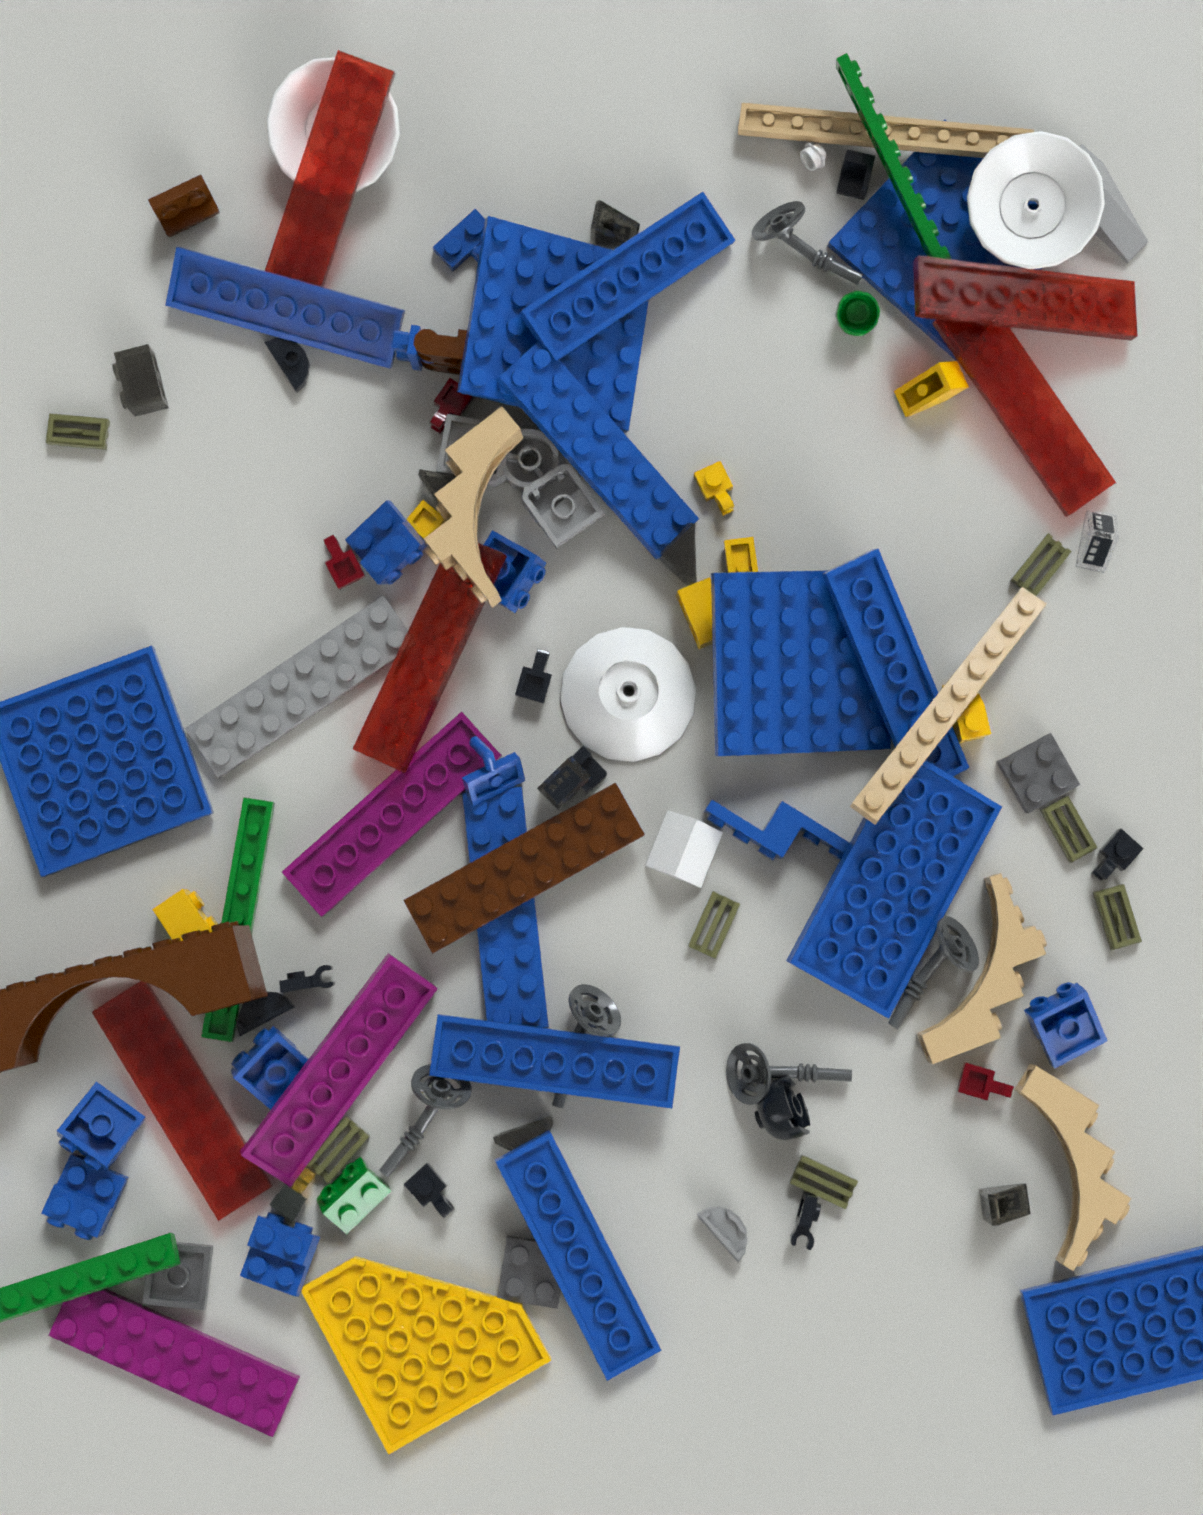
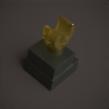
(290, 1200)

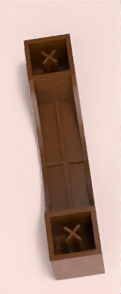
(200, 972)

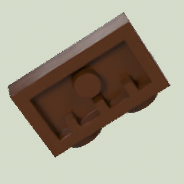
(184, 206)

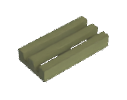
(103, 434)
(1056, 547)
(1046, 812)
(724, 901)
(1106, 921)
(320, 1169)
(847, 1193)

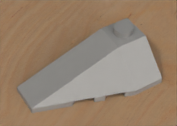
(1117, 224)

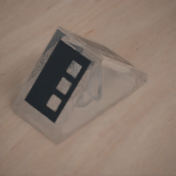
(1097, 541)

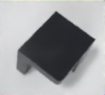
(855, 174)
(591, 766)

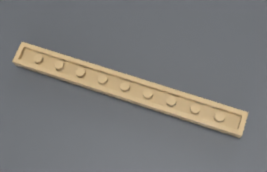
(848, 129)
(947, 706)

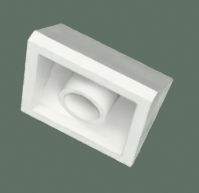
(684, 848)

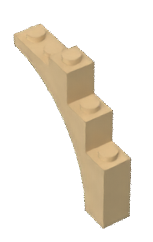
(472, 462)
(1010, 946)
(1087, 1160)

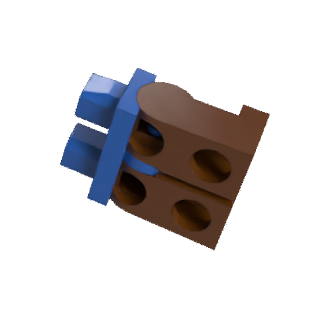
(430, 350)

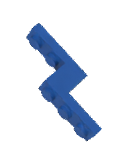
(779, 830)

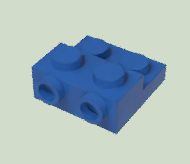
(386, 544)
(517, 573)
(1065, 1023)
(268, 1066)
(99, 1127)
(84, 1198)
(279, 1254)

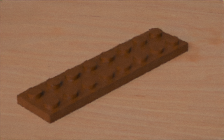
(524, 868)

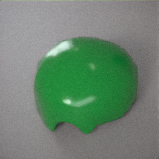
(857, 313)

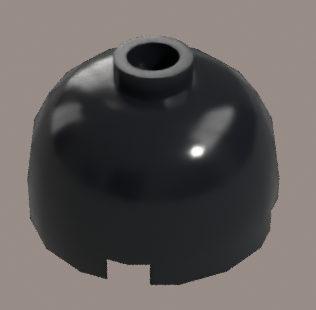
(782, 1111)

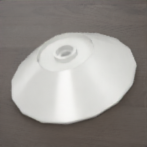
(294, 112)
(1040, 170)
(624, 725)

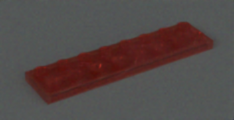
(330, 169)
(1024, 298)
(1028, 411)
(424, 665)
(181, 1098)

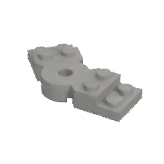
(550, 490)

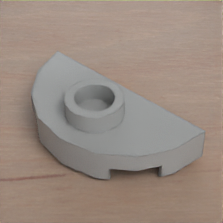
(727, 1229)

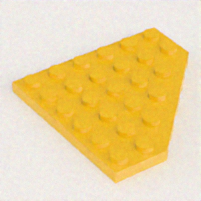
(419, 1344)

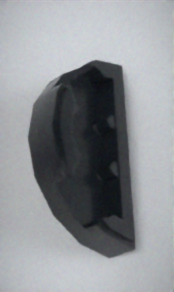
(291, 360)
(261, 1011)

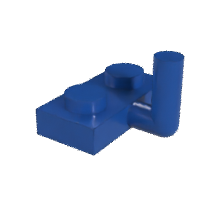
(462, 241)
(494, 776)

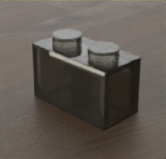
(140, 380)

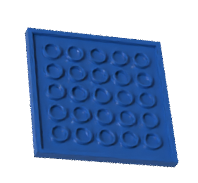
(884, 244)
(513, 272)
(786, 669)
(99, 762)

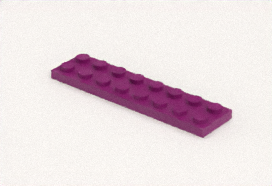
(387, 817)
(338, 1070)
(177, 1358)

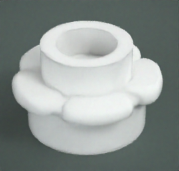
(813, 156)

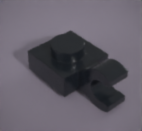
(535, 682)
(1118, 852)
(299, 981)
(427, 1187)
(807, 1212)

